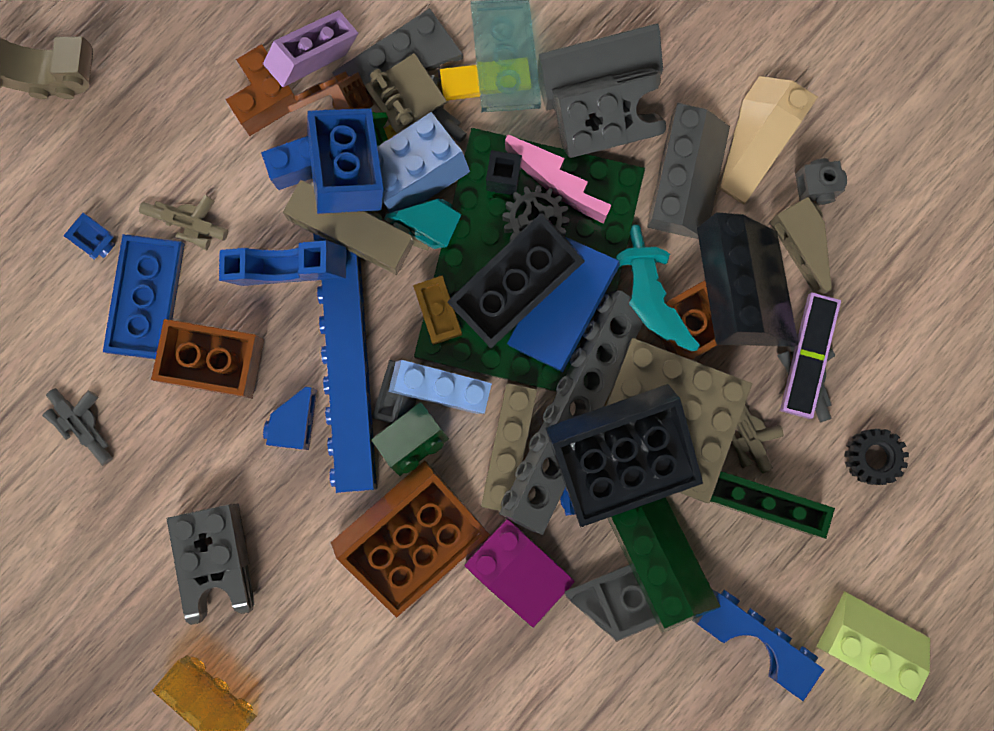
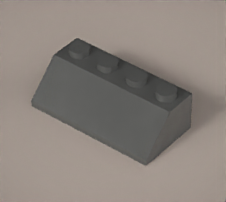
(599, 58)
(688, 171)

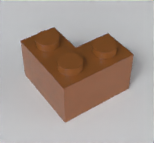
(264, 98)

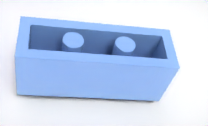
(440, 387)

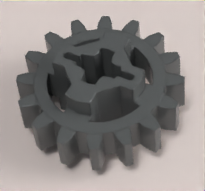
(529, 199)

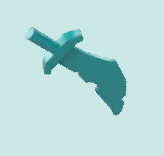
(649, 293)

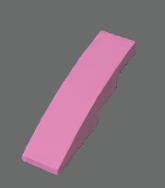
(547, 171)

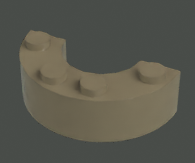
(42, 73)

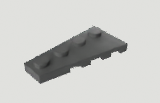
(420, 36)

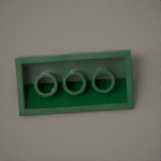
(663, 564)

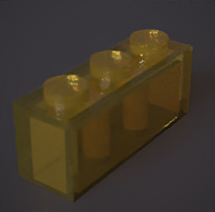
(203, 699)

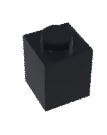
(503, 172)

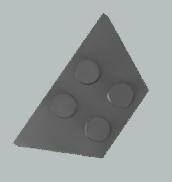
(614, 603)

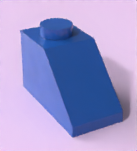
(292, 422)

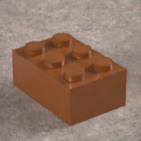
(207, 358)

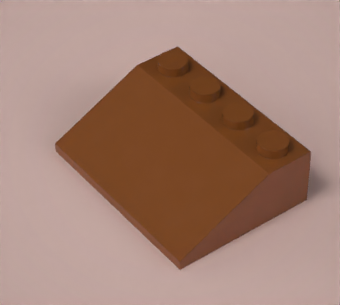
(409, 539)

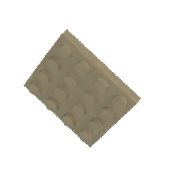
(708, 397)

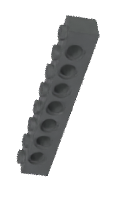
(602, 375)

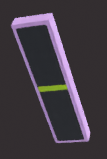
(810, 355)

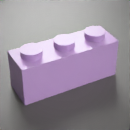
(310, 48)

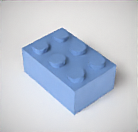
(419, 164)

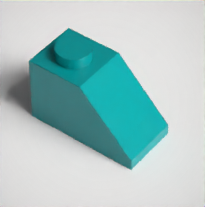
(428, 222)

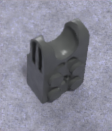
(614, 110)
(218, 565)

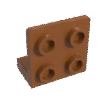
(345, 90)

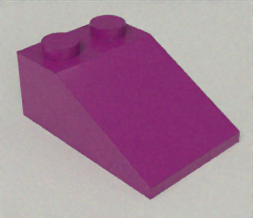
(519, 572)

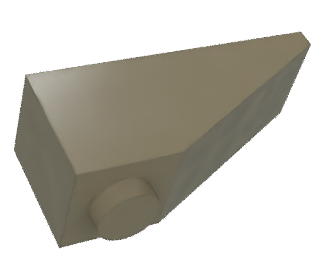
(805, 239)

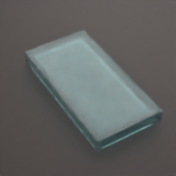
(505, 55)

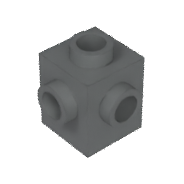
(821, 181)

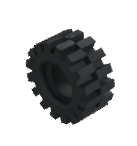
(893, 450)

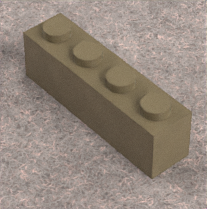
(357, 231)
(508, 443)

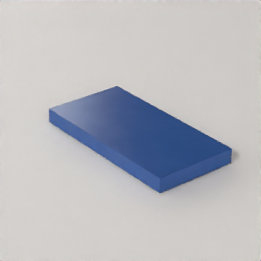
(142, 295)
(560, 320)

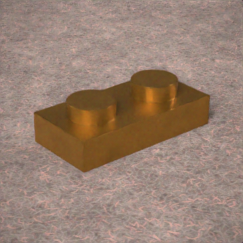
(436, 311)

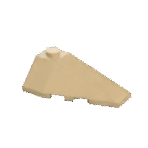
(763, 128)

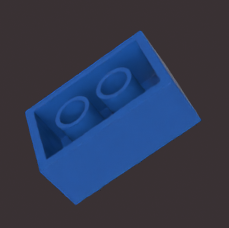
(344, 160)

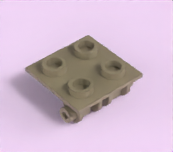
(405, 92)

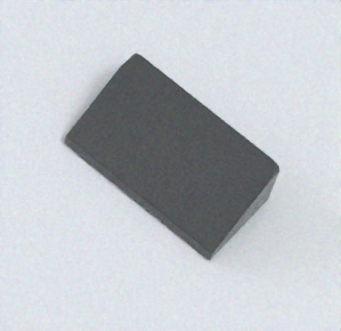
(391, 405)

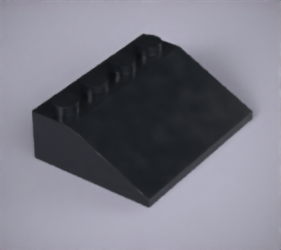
(746, 282)
(625, 454)

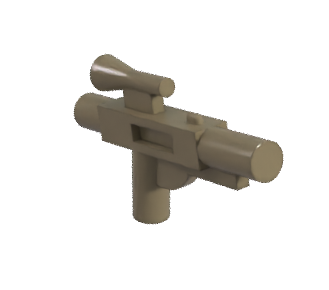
(189, 218)
(752, 434)

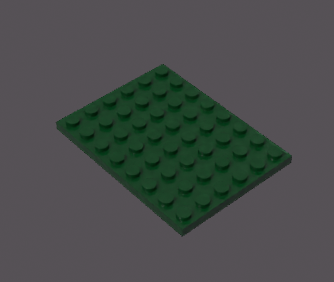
(482, 235)

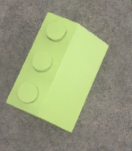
(878, 646)

